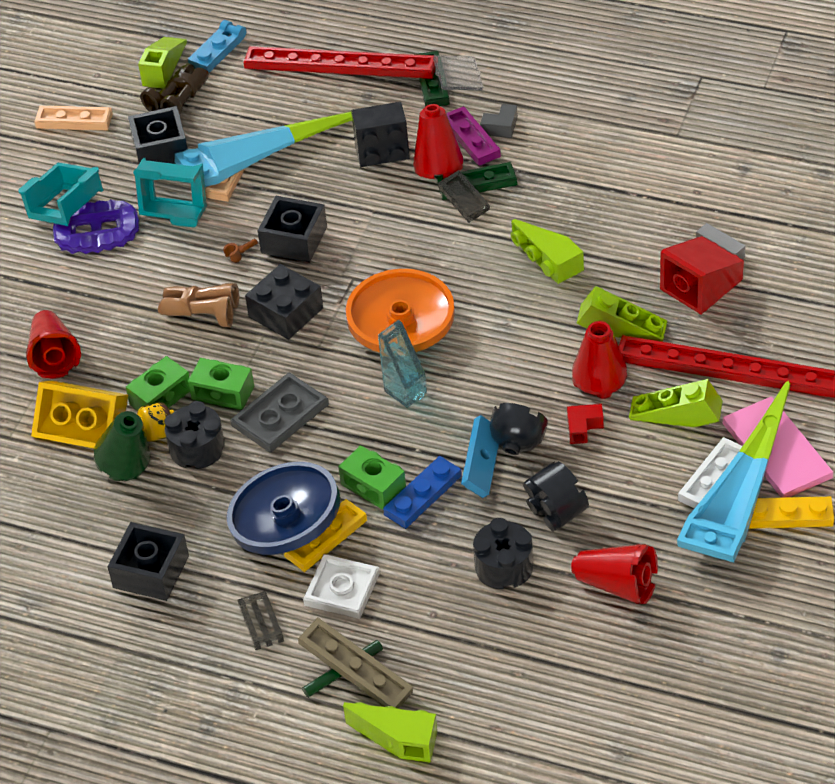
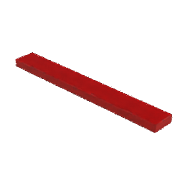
(340, 62)
(728, 366)

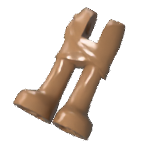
(191, 300)

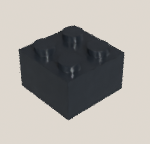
(380, 134)
(158, 135)
(292, 228)
(284, 301)
(148, 561)

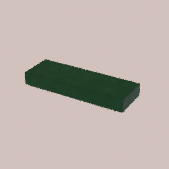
(431, 88)
(488, 178)

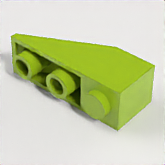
(160, 61)
(551, 251)
(621, 316)
(682, 405)
(399, 731)

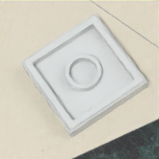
(341, 586)

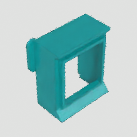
(79, 181)
(178, 211)

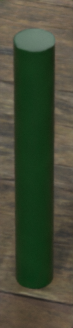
(331, 675)

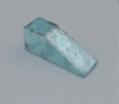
(400, 366)

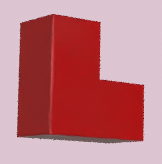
(583, 418)

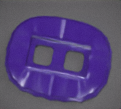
(98, 239)

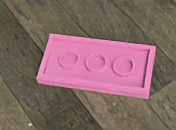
(793, 460)

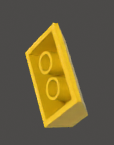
(74, 412)

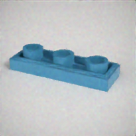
(480, 458)

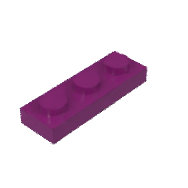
(473, 137)

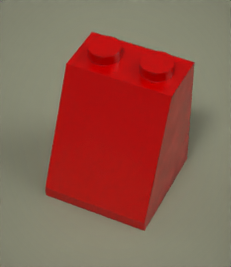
(699, 272)

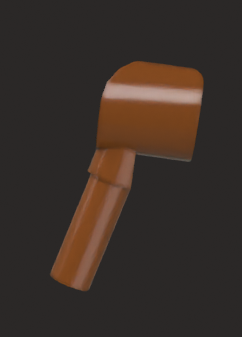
(234, 252)

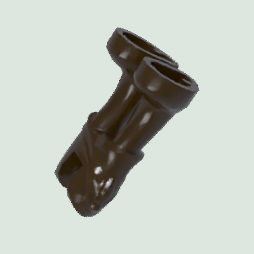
(183, 84)

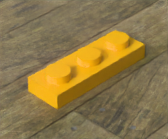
(793, 512)
(344, 524)

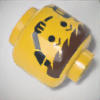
(153, 420)

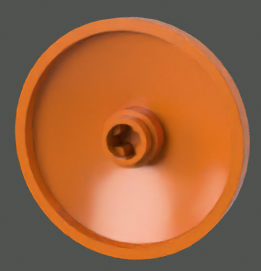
(404, 295)

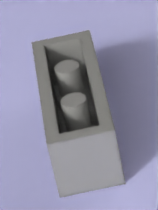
(722, 239)

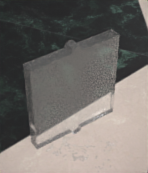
(458, 72)

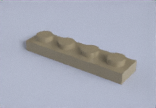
(355, 664)

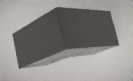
(500, 124)

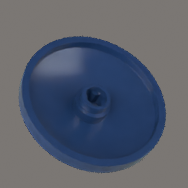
(283, 508)

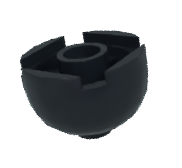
(517, 428)

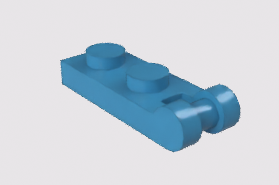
(218, 46)

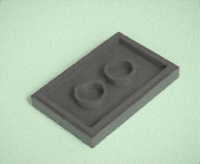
(279, 412)

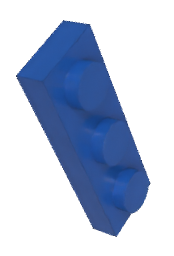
(422, 492)

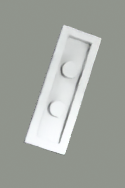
(708, 472)

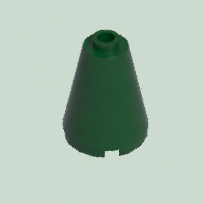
(123, 448)

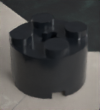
(194, 435)
(555, 495)
(503, 554)

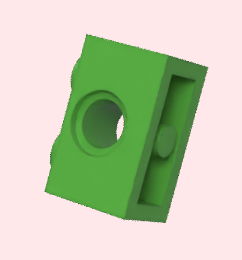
(160, 383)
(221, 383)
(372, 476)

